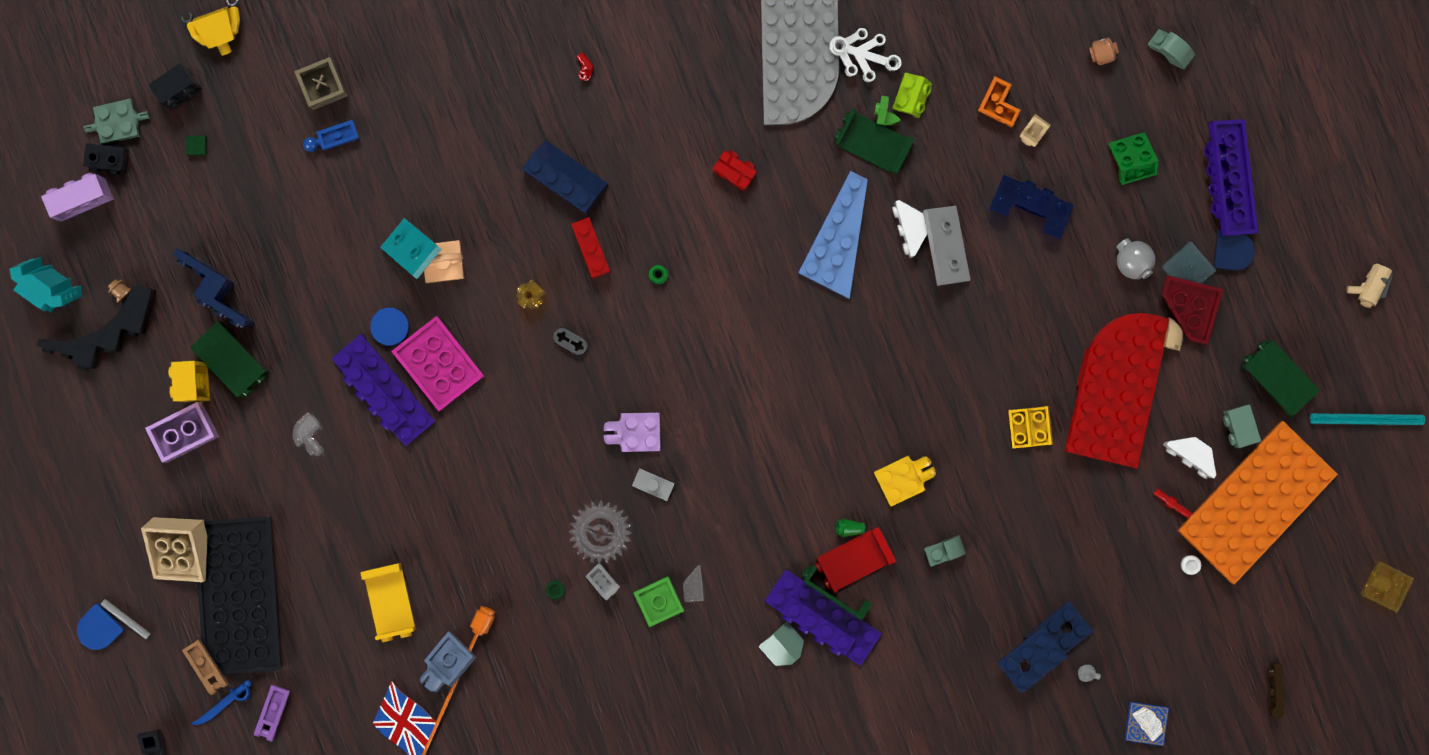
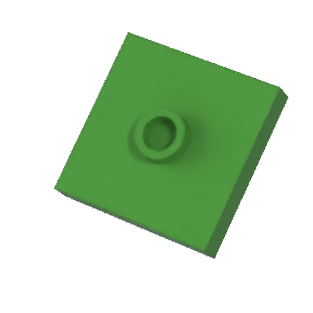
(658, 601)

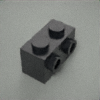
(105, 158)

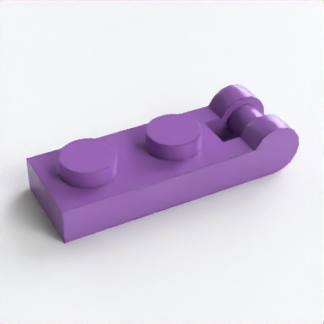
(272, 712)

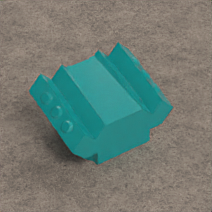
(43, 285)

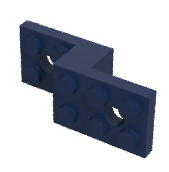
(213, 289)
(1045, 647)

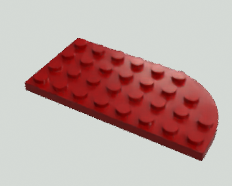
(1118, 389)

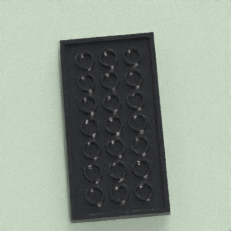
(240, 596)

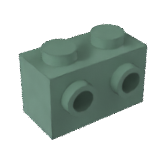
(1241, 426)

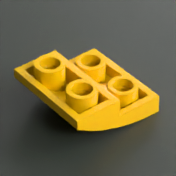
(1030, 427)

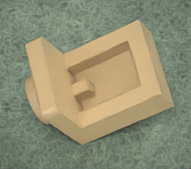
(1034, 131)

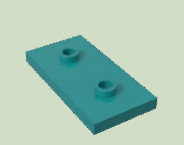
(410, 248)

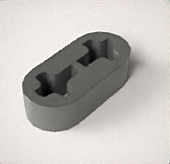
(573, 337)

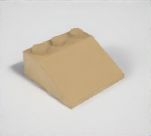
(176, 548)

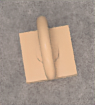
(446, 264)

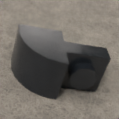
(152, 742)

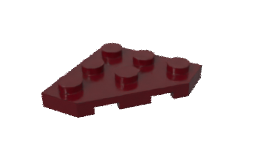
(1193, 306)

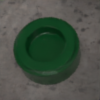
(555, 589)

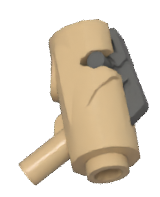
(1375, 286)

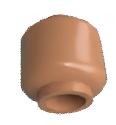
(1103, 51)

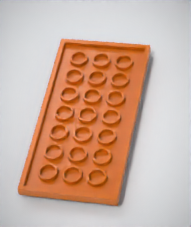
(1257, 502)

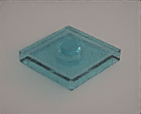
(1189, 264)

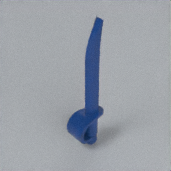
(235, 694)

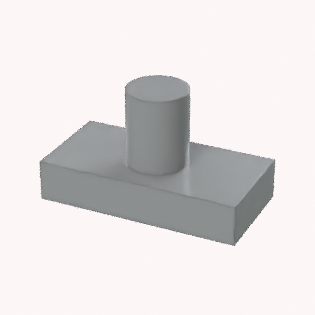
(653, 484)
(602, 581)

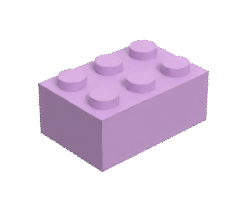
(77, 197)
(182, 432)

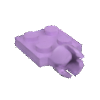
(635, 432)

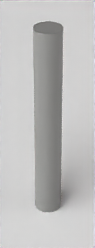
(125, 619)

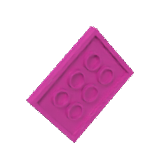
(438, 363)

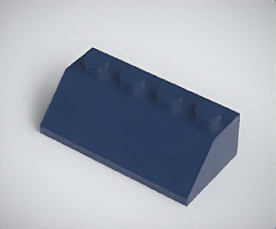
(565, 176)

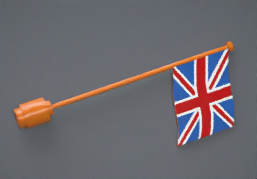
(405, 720)

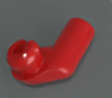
(587, 67)

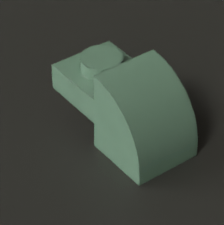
(944, 550)

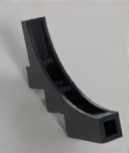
(131, 317)

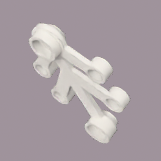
(862, 53)

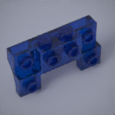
(1033, 200)

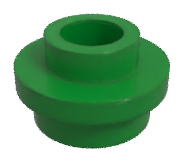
(653, 270)

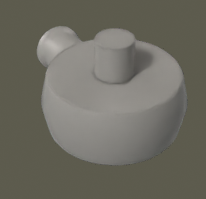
(1088, 673)

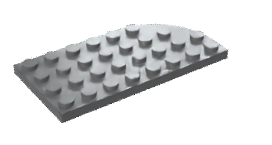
(797, 58)

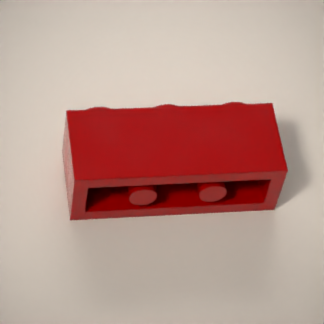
(591, 248)

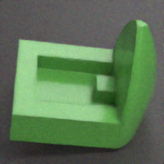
(883, 116)

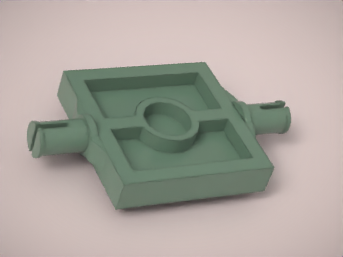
(116, 121)

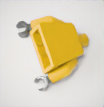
(215, 27)

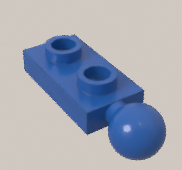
(332, 137)

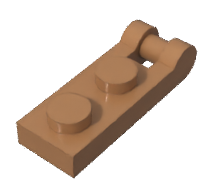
(205, 666)

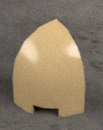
(1174, 335)

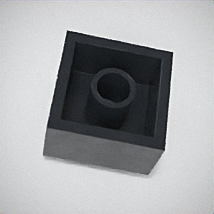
(175, 87)

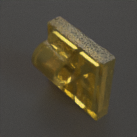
(1387, 586)

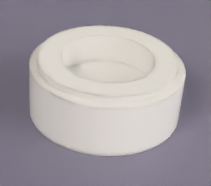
(1190, 565)

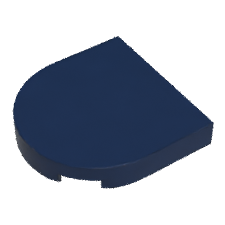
(1233, 252)

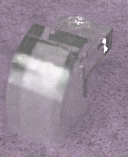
(304, 432)

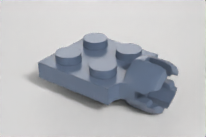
(446, 663)

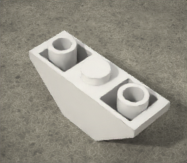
(911, 227)
(1194, 454)

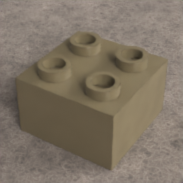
(321, 83)

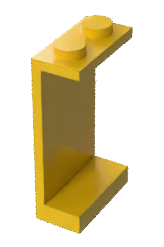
(389, 602)

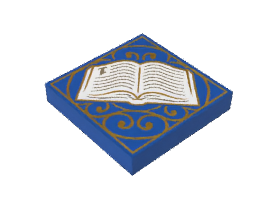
(1146, 723)

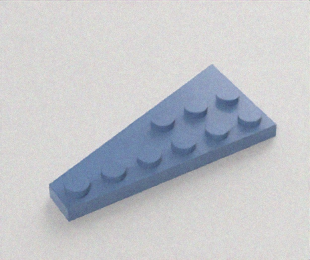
(835, 247)

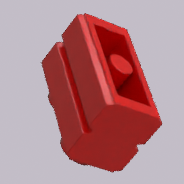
(734, 170)

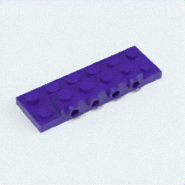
(1231, 177)
(382, 390)
(822, 618)

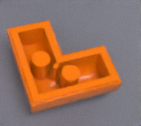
(994, 105)

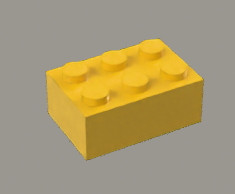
(189, 381)

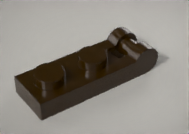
(1275, 692)

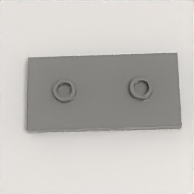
(946, 245)

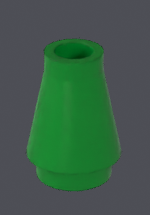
(848, 527)

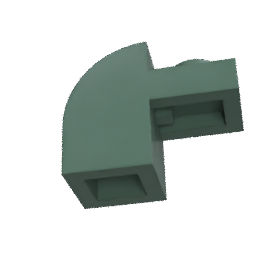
(1173, 48)

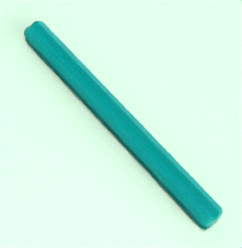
(1375, 419)

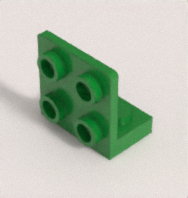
(1134, 158)

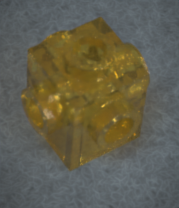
(524, 290)

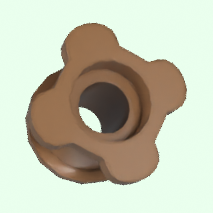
(119, 290)

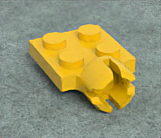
(904, 478)

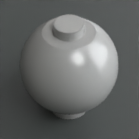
(1135, 259)

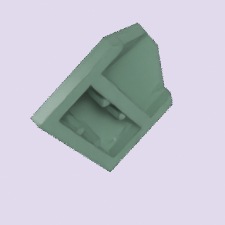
(783, 645)

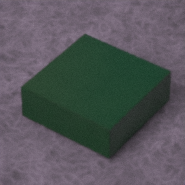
(196, 145)

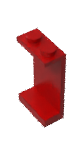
(855, 559)

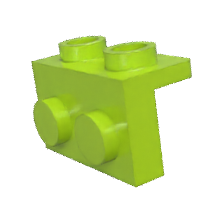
(912, 95)

